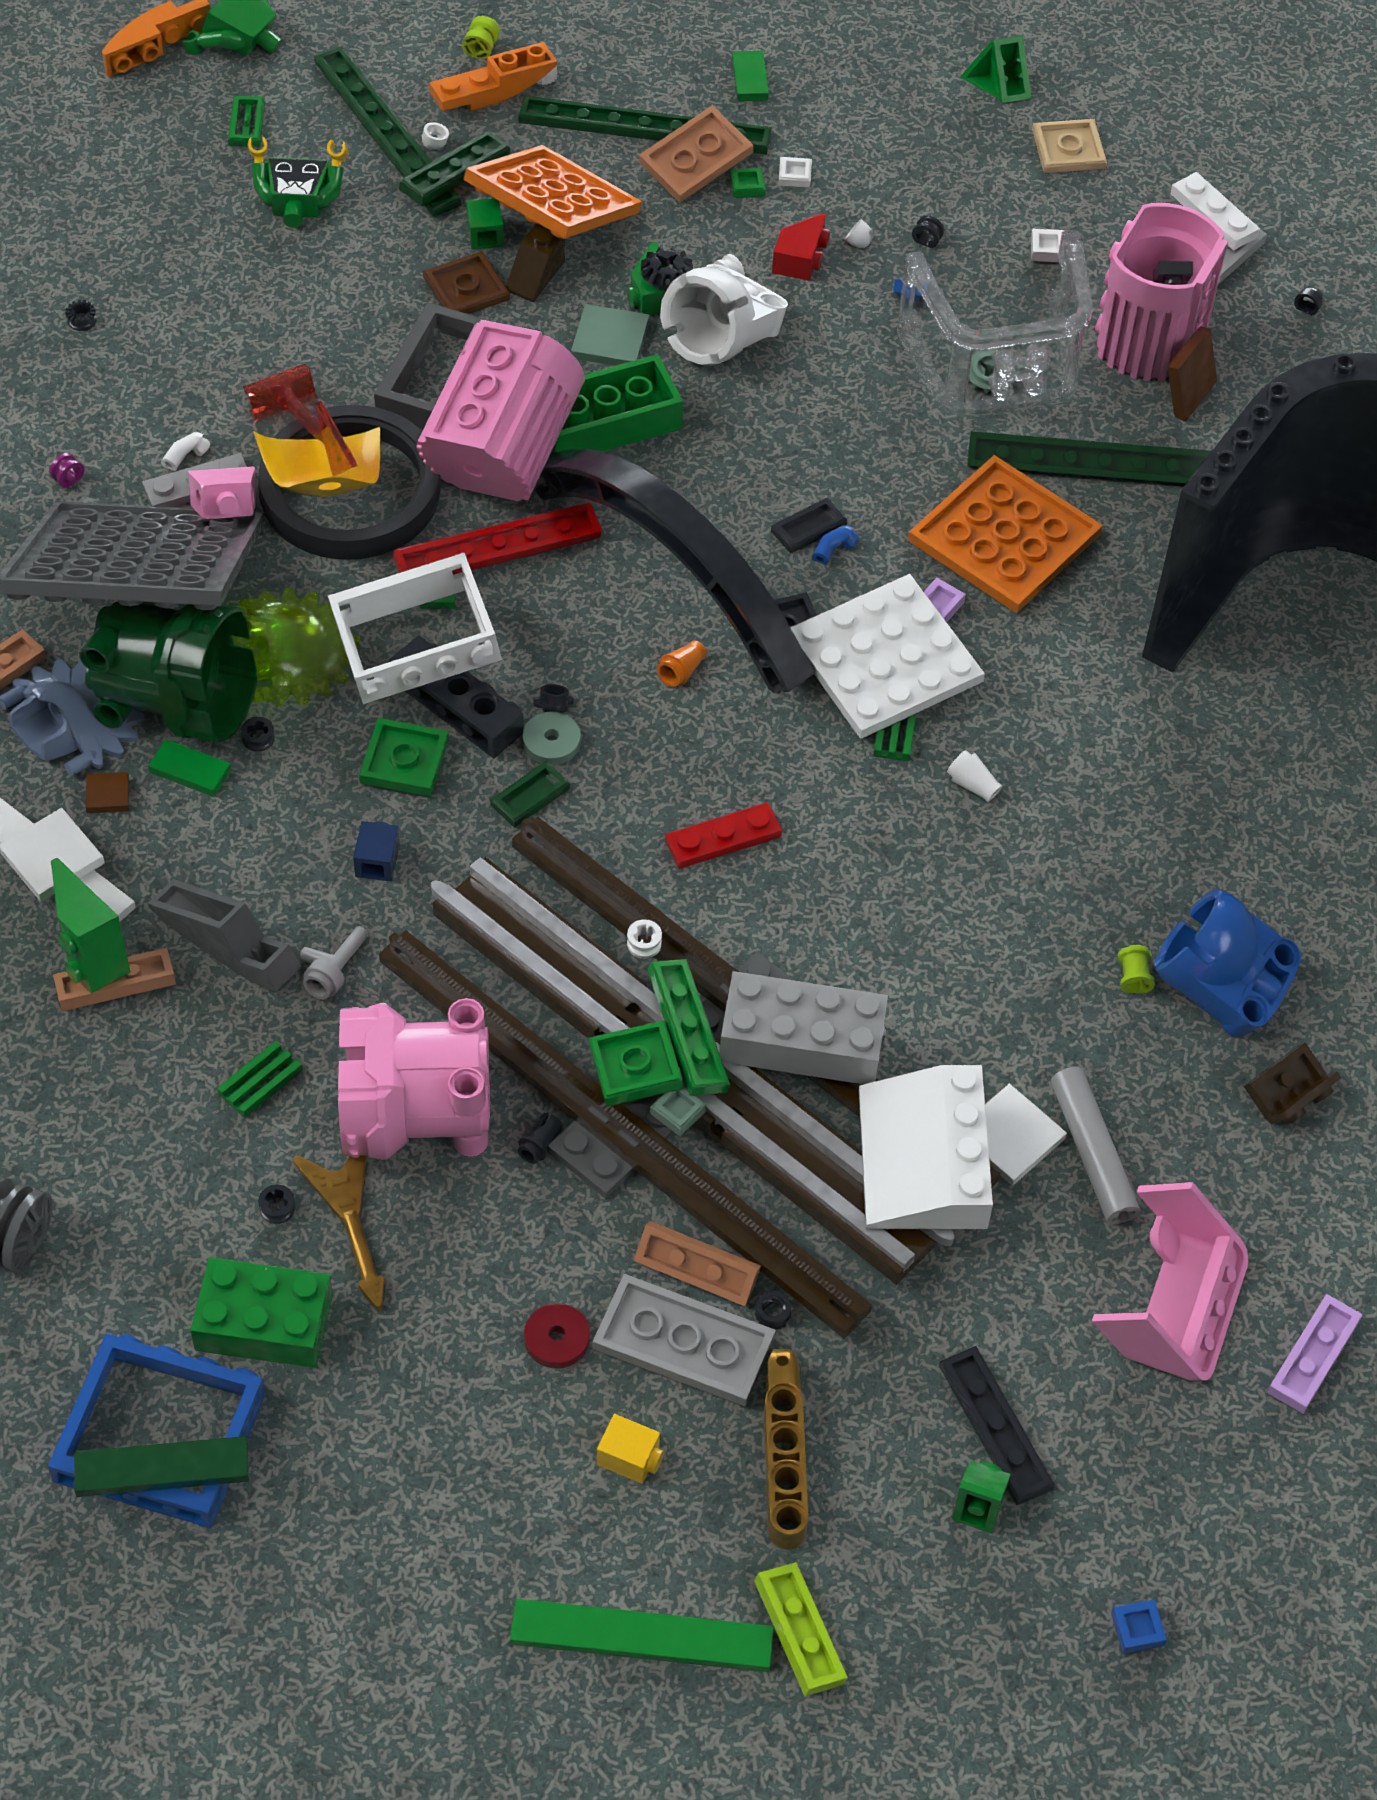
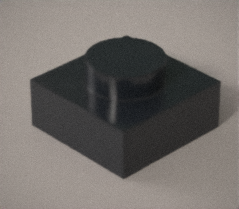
(1173, 272)

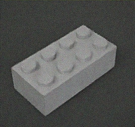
(803, 1028)

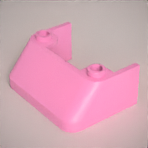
(1193, 1290)

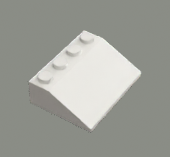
(926, 1150)

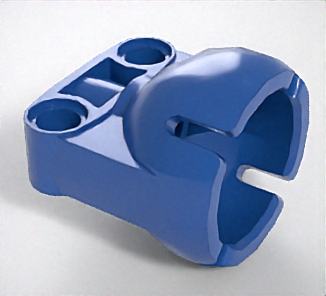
(1231, 965)

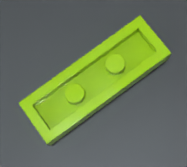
(800, 1629)

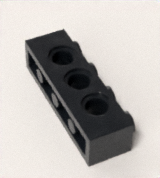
(468, 705)

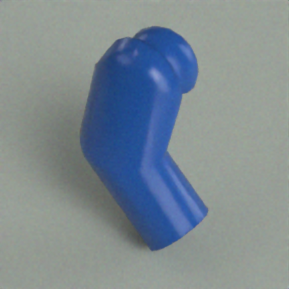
(830, 541)

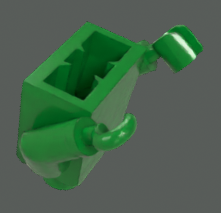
(236, 27)

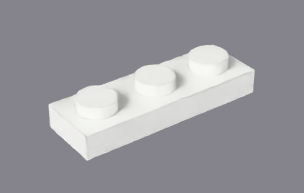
(1203, 197)

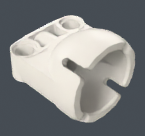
(719, 314)

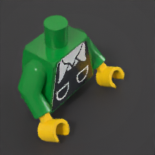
(297, 185)

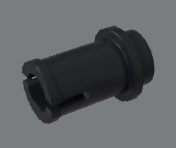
(534, 1146)

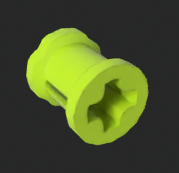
(1136, 969)

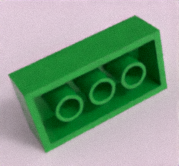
(622, 407)

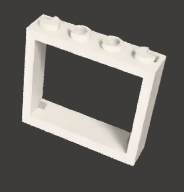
(404, 592)

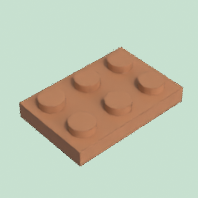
(696, 153)

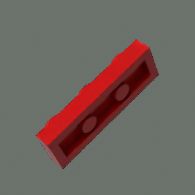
(723, 835)

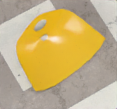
(305, 468)

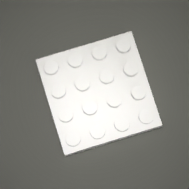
(886, 656)

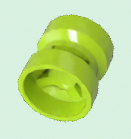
(481, 37)

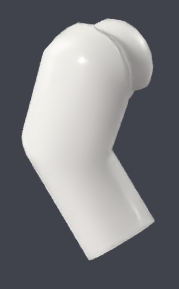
(182, 447)

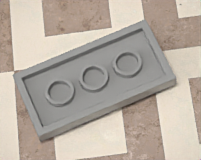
(684, 1339)

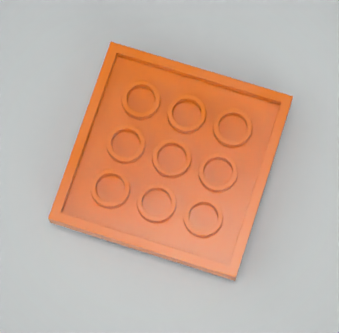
(552, 191)
(1005, 533)

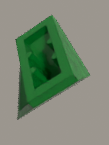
(1001, 70)

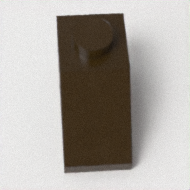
(536, 263)

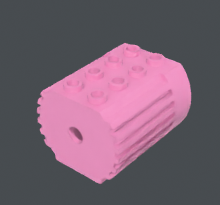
(1152, 321)
(501, 411)

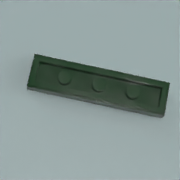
(450, 169)
(161, 1466)

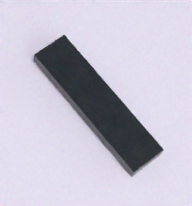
(996, 1424)

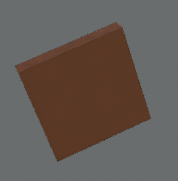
(466, 284)
(1192, 373)

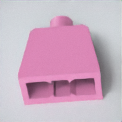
(223, 492)

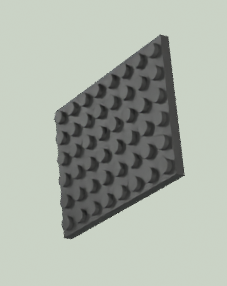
(130, 555)

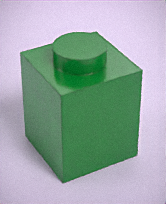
(484, 223)

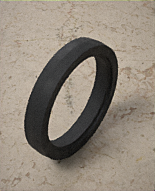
(365, 541)

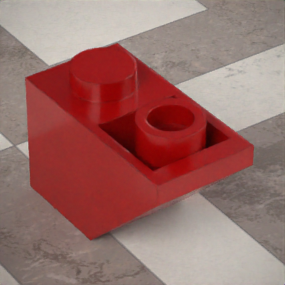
(799, 248)

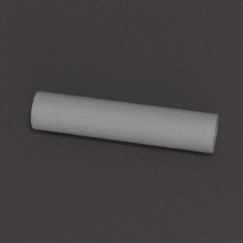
(1095, 1146)

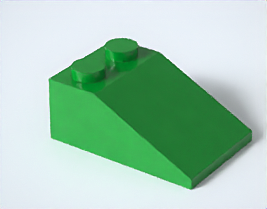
(88, 932)

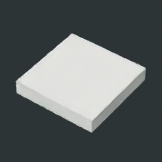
(48, 839)
(1018, 1134)

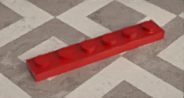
(507, 540)

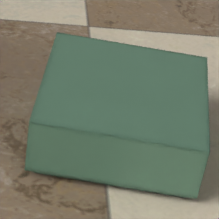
(678, 1110)

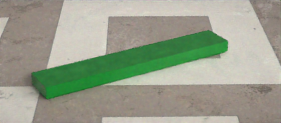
(642, 1635)

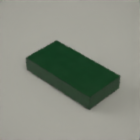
(530, 794)

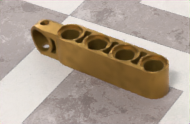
(785, 1387)

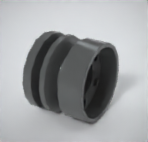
(23, 1223)

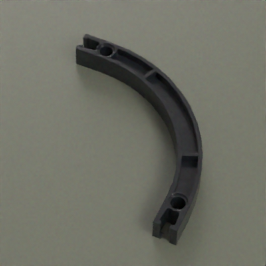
(696, 544)

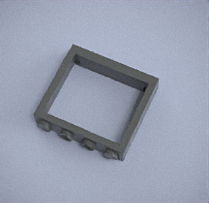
(430, 322)

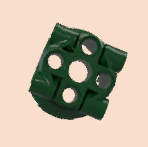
(171, 667)

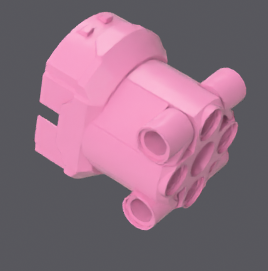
(413, 1080)

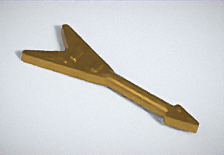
(343, 1194)

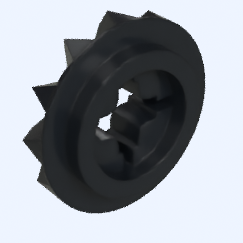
(662, 278)

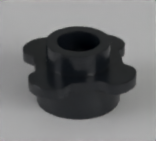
(553, 698)

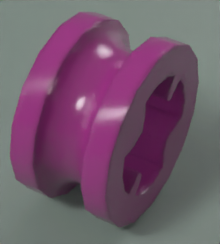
(66, 470)

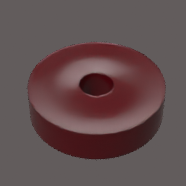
(556, 1352)

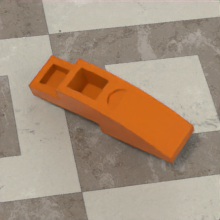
(145, 36)
(499, 81)

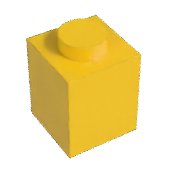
(629, 1449)

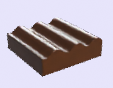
(107, 792)

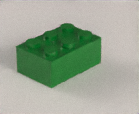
(262, 1312)

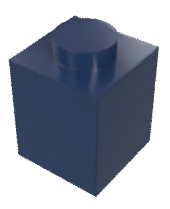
(376, 851)

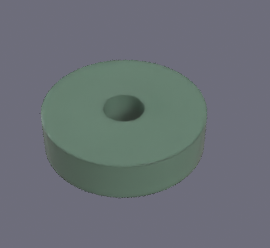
(547, 725)

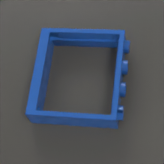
(174, 1502)

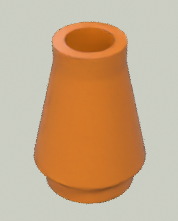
(680, 664)

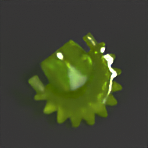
(294, 646)

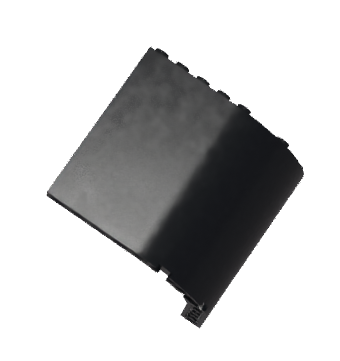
(1280, 480)

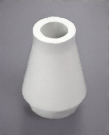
(973, 775)

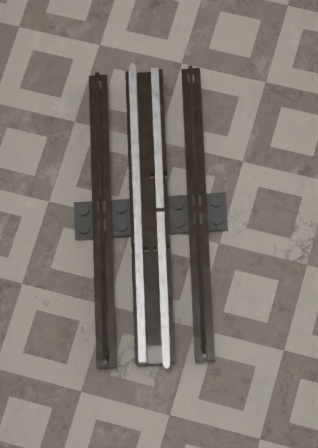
(610, 1143)

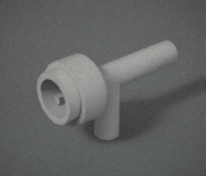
(324, 974)

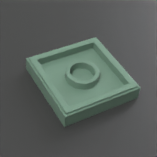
(609, 335)

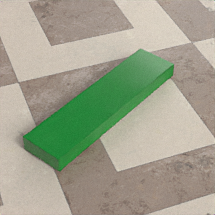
(688, 1027)

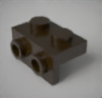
(1290, 1085)

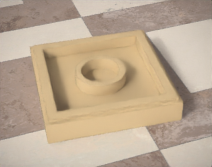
(1069, 146)

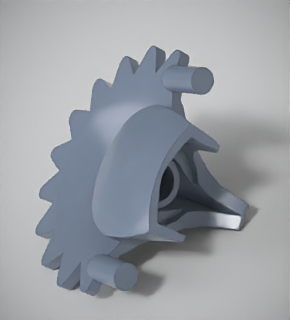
(61, 718)

